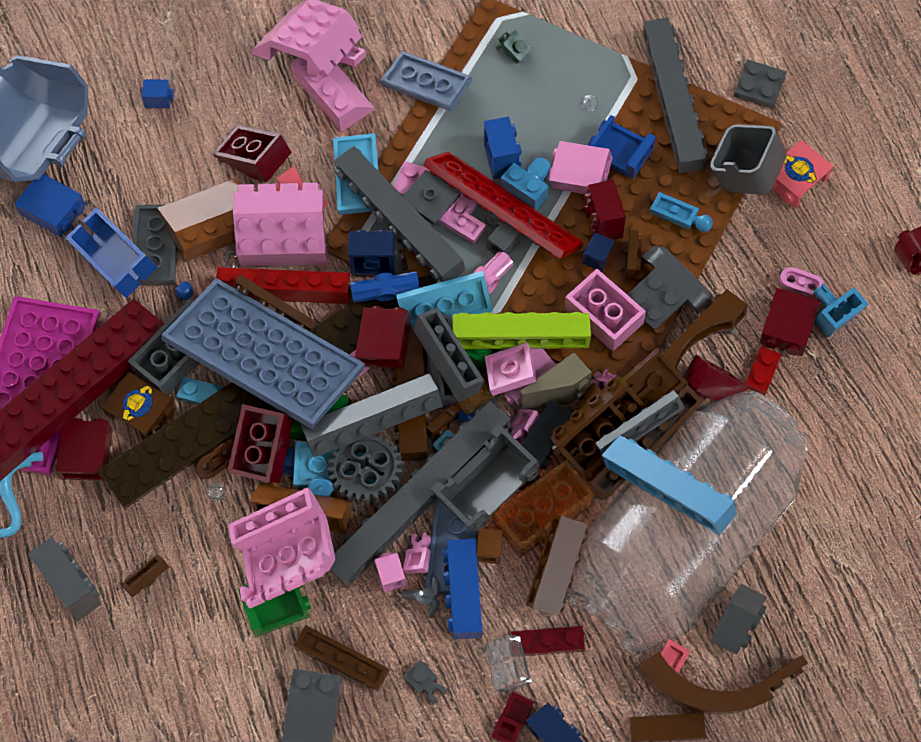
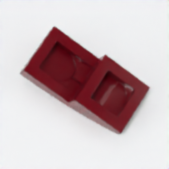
(513, 718)

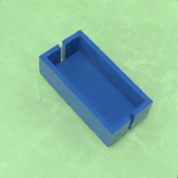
(111, 253)

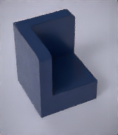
(597, 252)

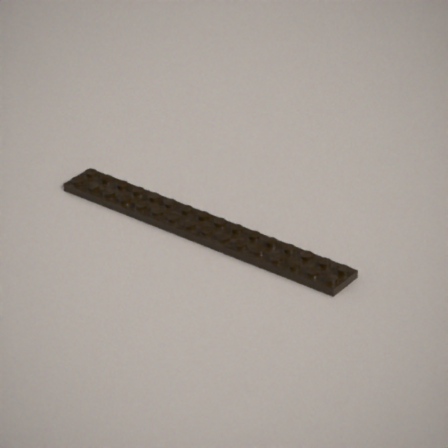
(211, 421)

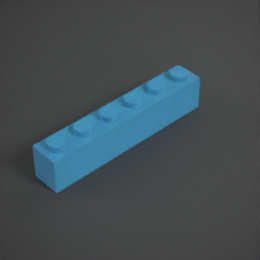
(670, 484)

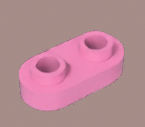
(802, 281)

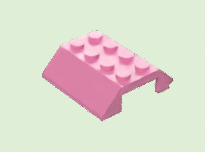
(314, 33)
(279, 225)
(283, 546)

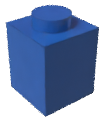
(157, 93)

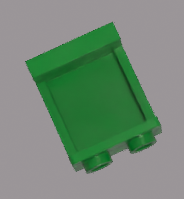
(277, 612)

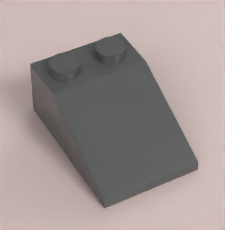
(312, 707)

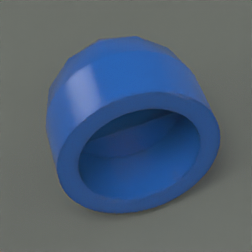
(184, 290)

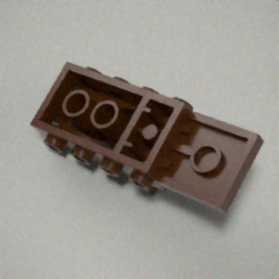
(607, 409)

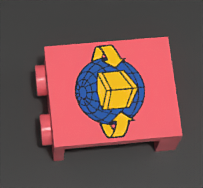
(800, 173)

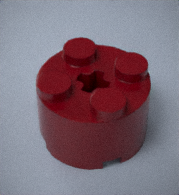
(909, 250)

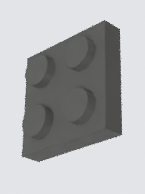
(760, 84)

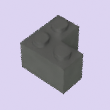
(740, 616)

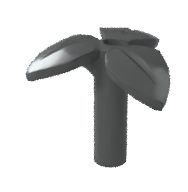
(425, 596)

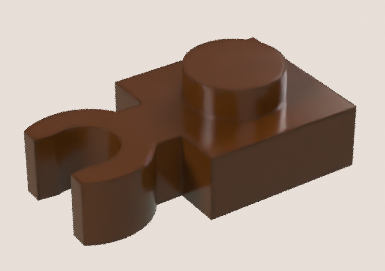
(442, 422)

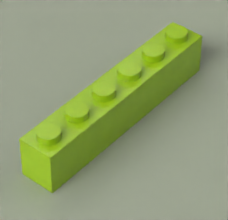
(510, 330)

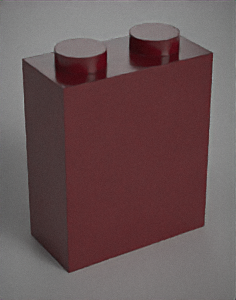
(789, 322)
(383, 337)
(83, 449)

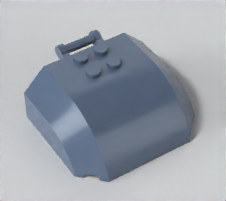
(39, 116)

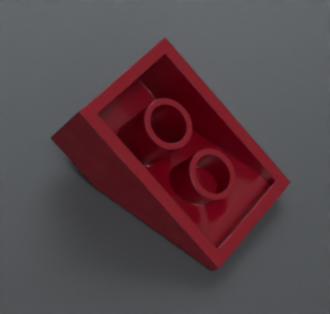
(253, 152)

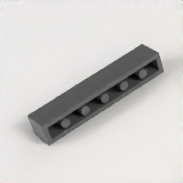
(373, 415)

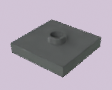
(431, 197)

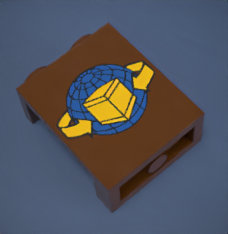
(139, 405)

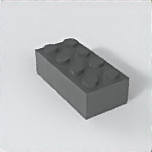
(160, 362)

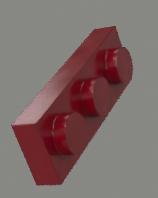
(551, 640)

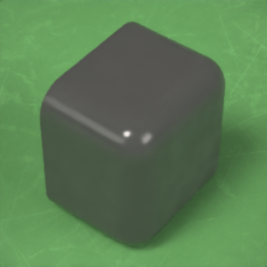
(749, 159)

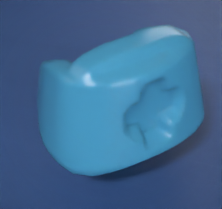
(321, 486)

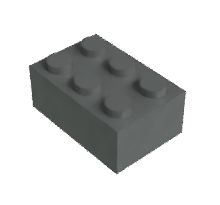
(66, 578)

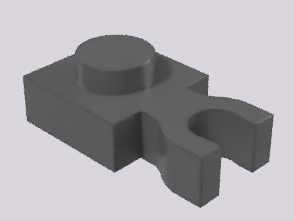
(422, 679)

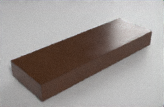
(667, 728)

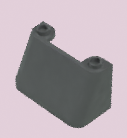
(487, 480)

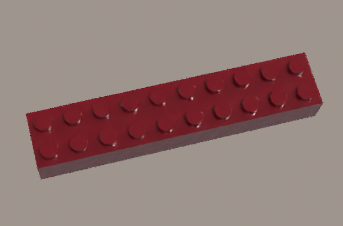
(72, 384)

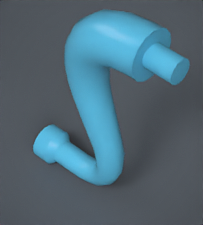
(9, 498)

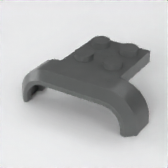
(668, 288)

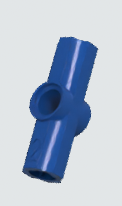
(384, 286)

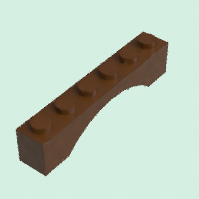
(722, 315)

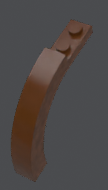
(678, 690)

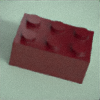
(260, 444)

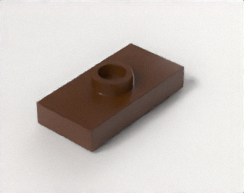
(145, 576)

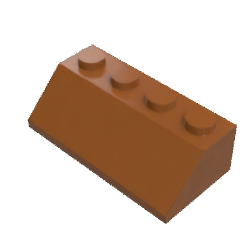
(336, 508)

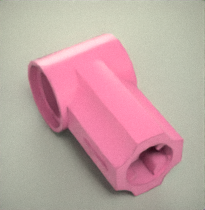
(495, 269)

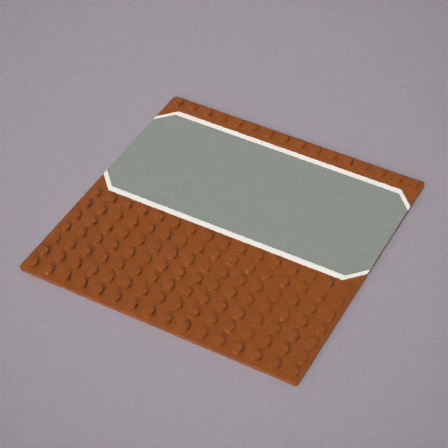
(544, 104)

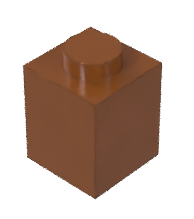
(489, 545)

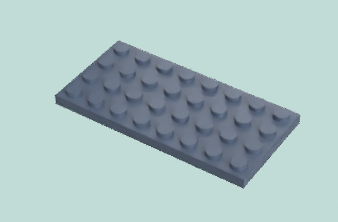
(263, 353)

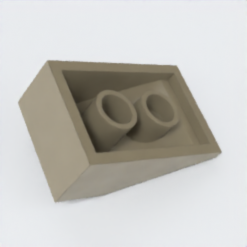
(562, 384)

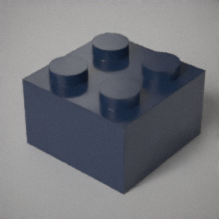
(371, 253)

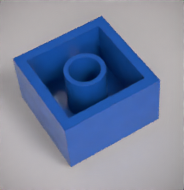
(501, 145)

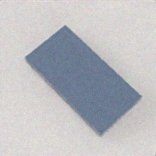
(426, 81)
(445, 527)

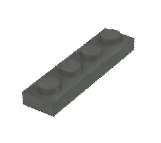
(645, 421)

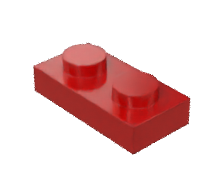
(763, 370)

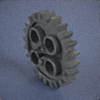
(355, 484)

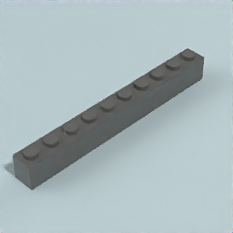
(414, 497)

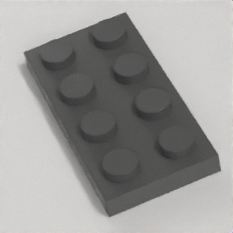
(156, 243)

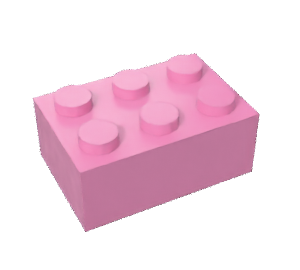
(610, 310)

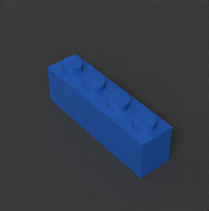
(464, 589)

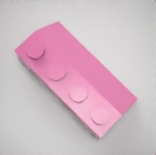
(333, 94)

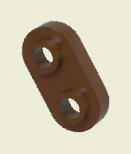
(215, 460)

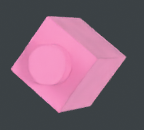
(390, 571)

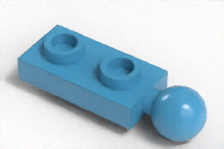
(680, 213)

